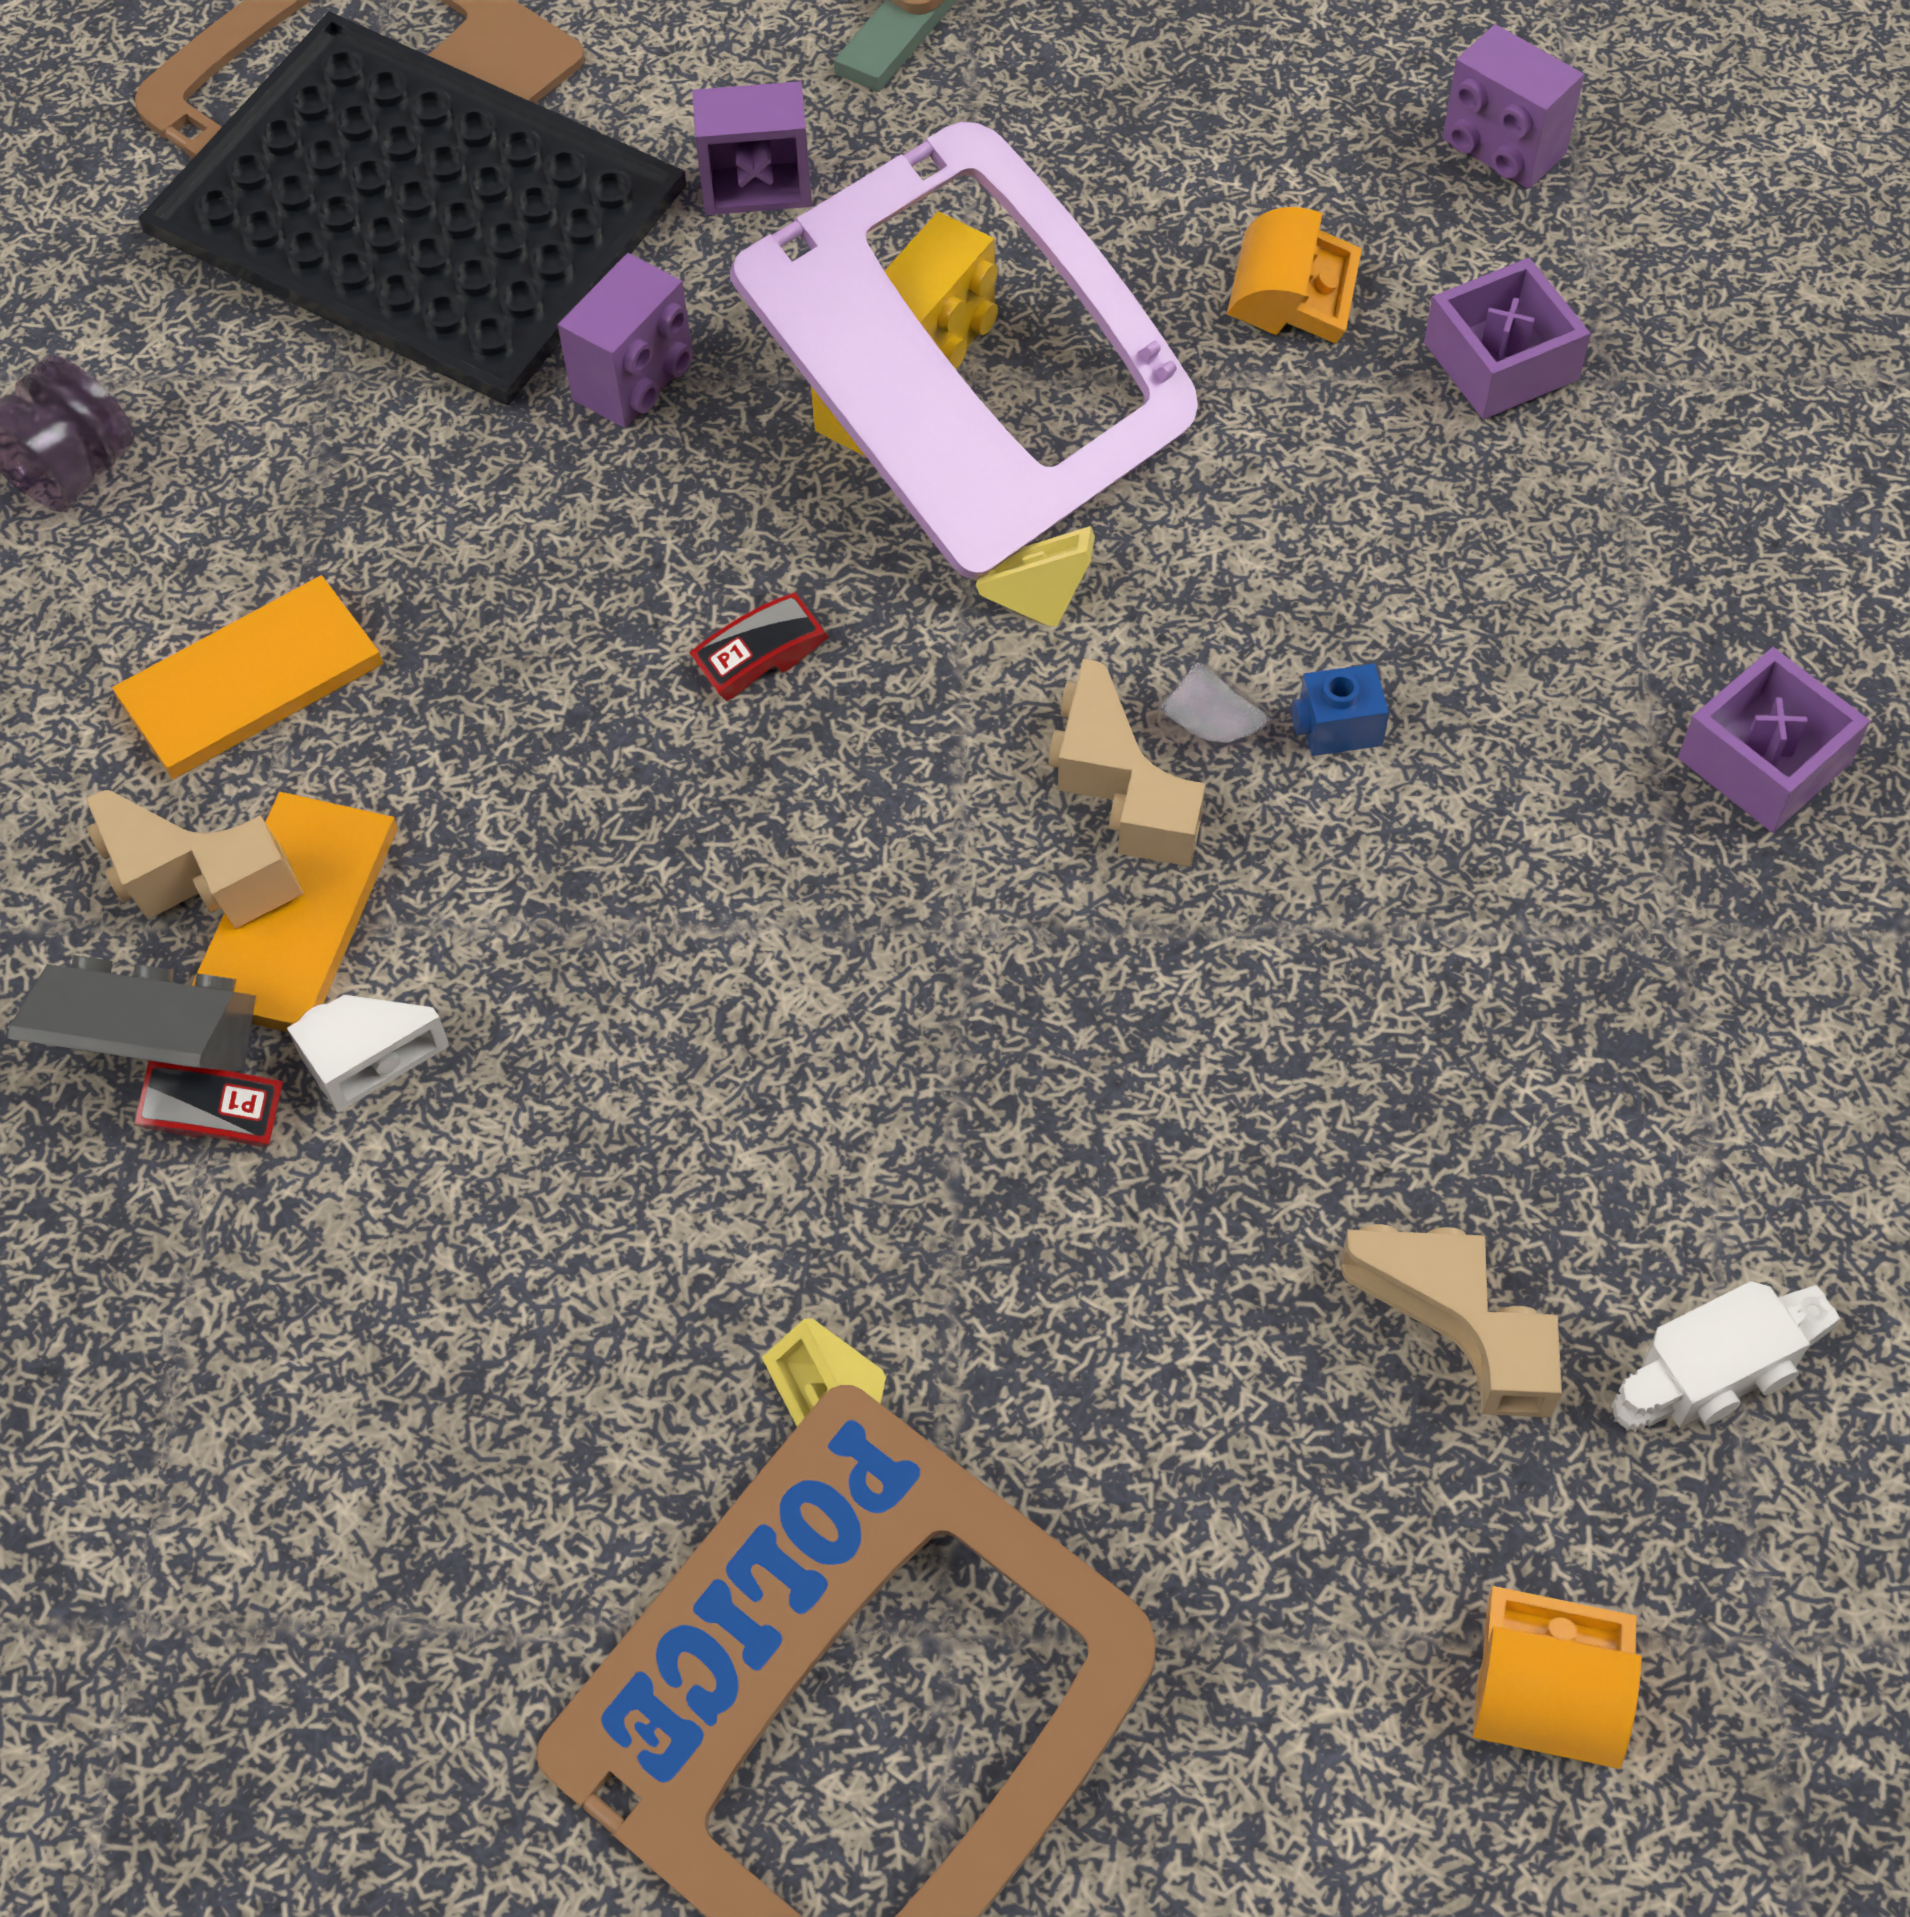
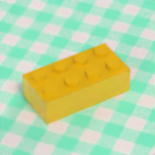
(949, 287)

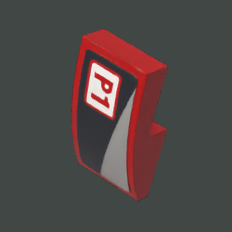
(751, 645)
(208, 1103)

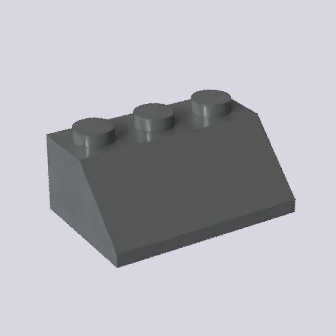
(138, 1015)

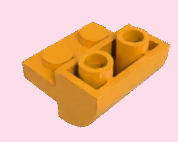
(1294, 275)
(1557, 1678)

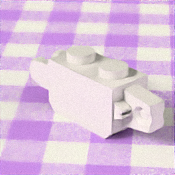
(1721, 1353)

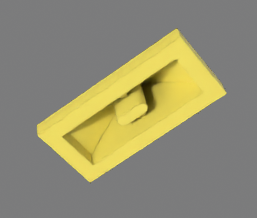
(1041, 576)
(813, 1362)

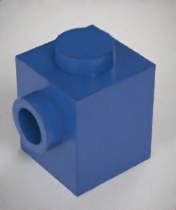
(1341, 710)

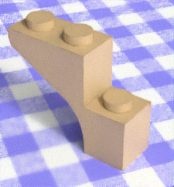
(1101, 759)
(164, 865)
(1444, 1285)

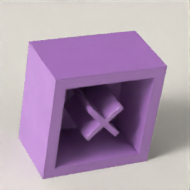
(1512, 106)
(752, 148)
(1506, 338)
(626, 340)
(1773, 739)

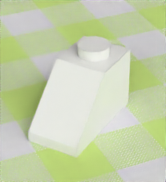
(364, 1044)

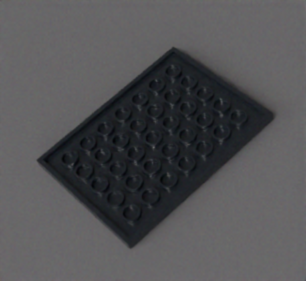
(414, 205)

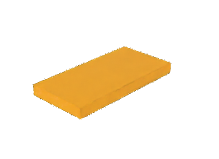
(247, 676)
(298, 947)

